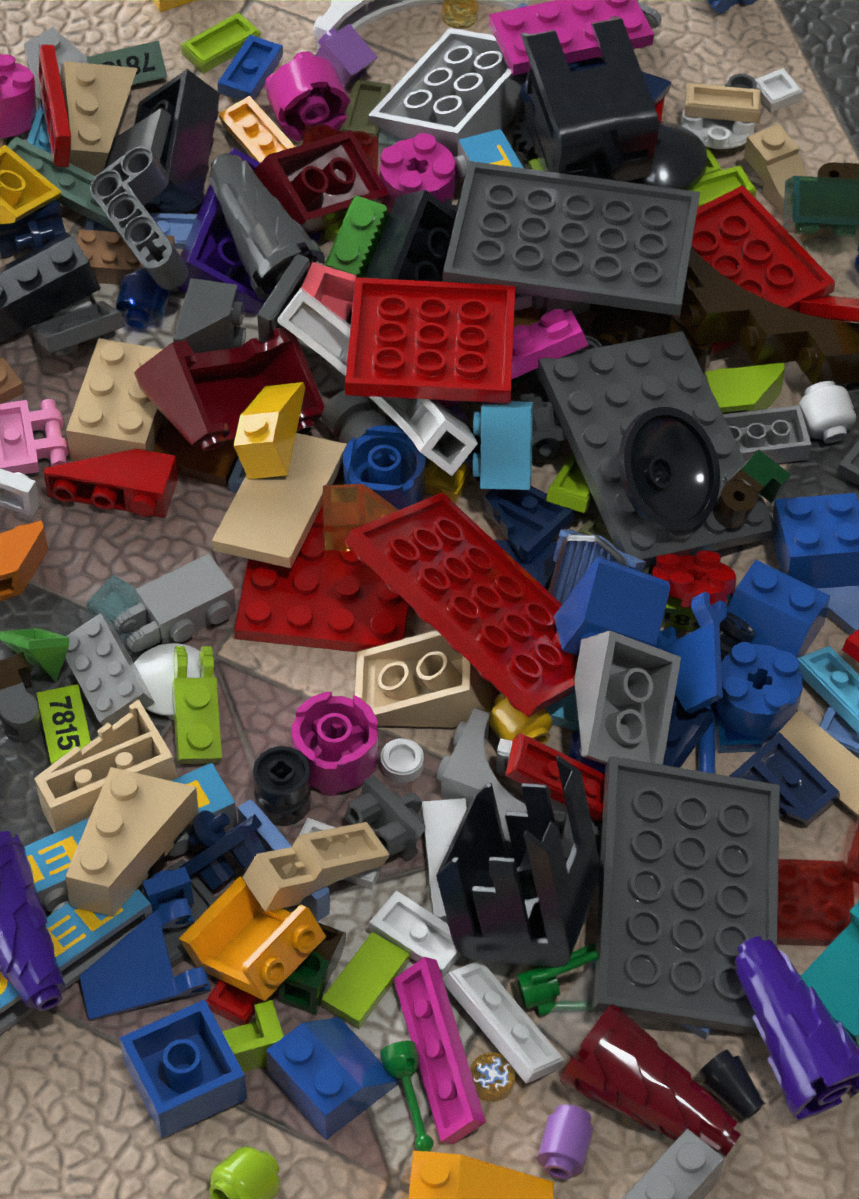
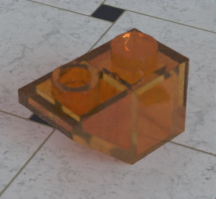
(348, 508)

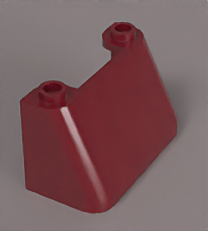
(212, 389)

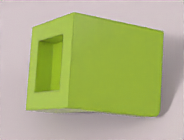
(253, 1039)

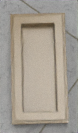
(722, 102)

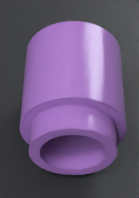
(566, 1142)

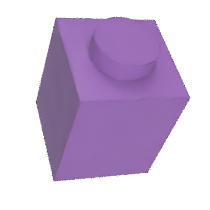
(346, 53)

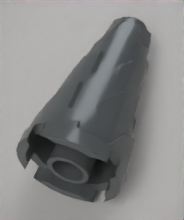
(259, 224)

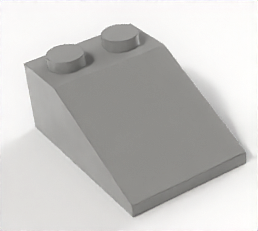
(624, 698)

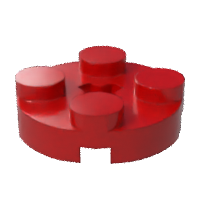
(694, 575)

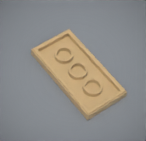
(276, 513)

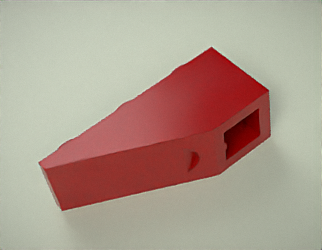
(122, 481)

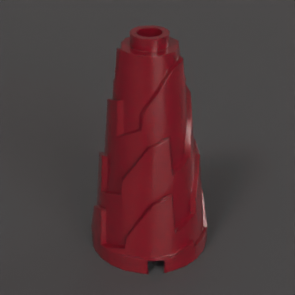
(633, 1075)

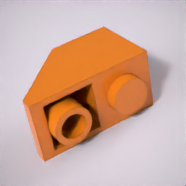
(20, 556)

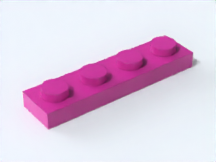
(440, 1051)

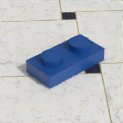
(250, 68)

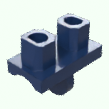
(32, 230)
(239, 840)

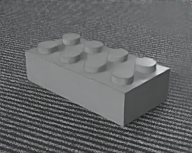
(774, 431)
(105, 670)

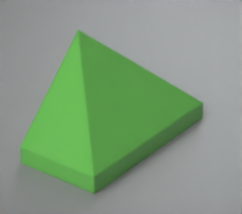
(41, 648)

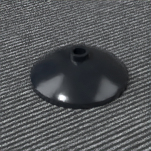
(677, 160)
(669, 469)

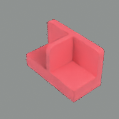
(331, 288)

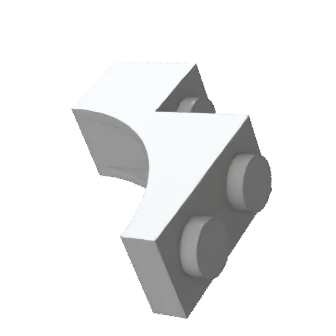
(469, 770)

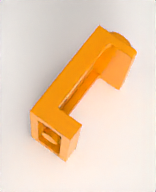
(248, 945)

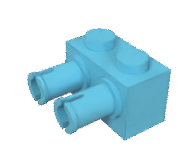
(505, 445)

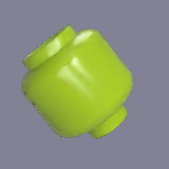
(245, 1175)

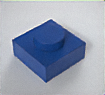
(168, 887)

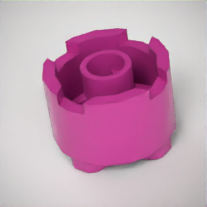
(307, 94)
(16, 97)
(417, 166)
(337, 740)

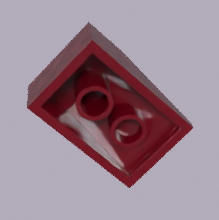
(321, 179)

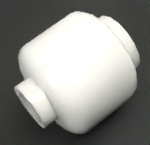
(827, 411)

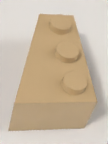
(94, 108)
(75, 780)
(125, 836)

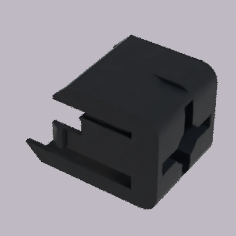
(591, 118)
(525, 904)

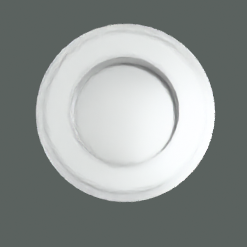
(402, 760)

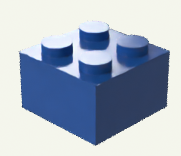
(818, 539)
(183, 1068)

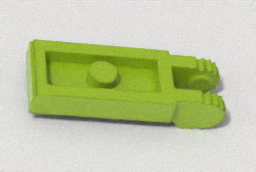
(196, 710)

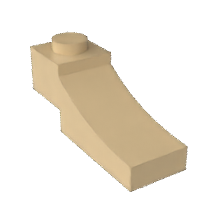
(775, 161)
(313, 862)

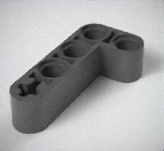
(121, 194)

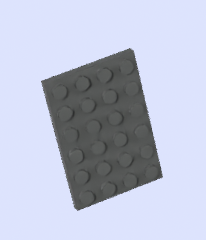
(573, 237)
(597, 399)
(681, 889)

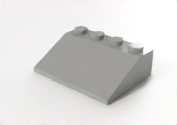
(453, 92)

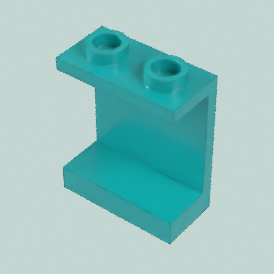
(837, 976)

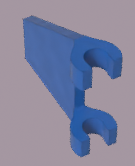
(700, 653)
(140, 969)

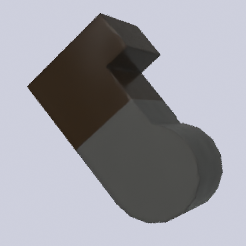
(18, 708)

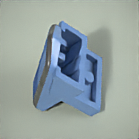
(576, 554)

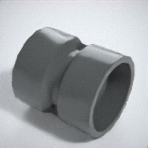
(351, 416)

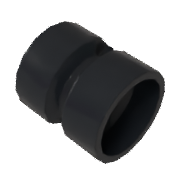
(282, 785)

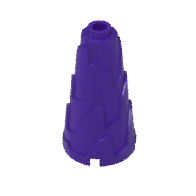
(25, 942)
(806, 1046)

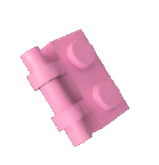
(17, 445)

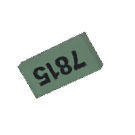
(144, 57)

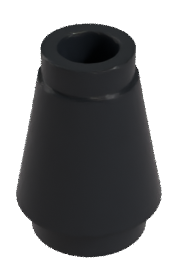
(731, 1083)

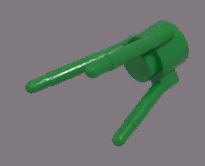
(541, 984)

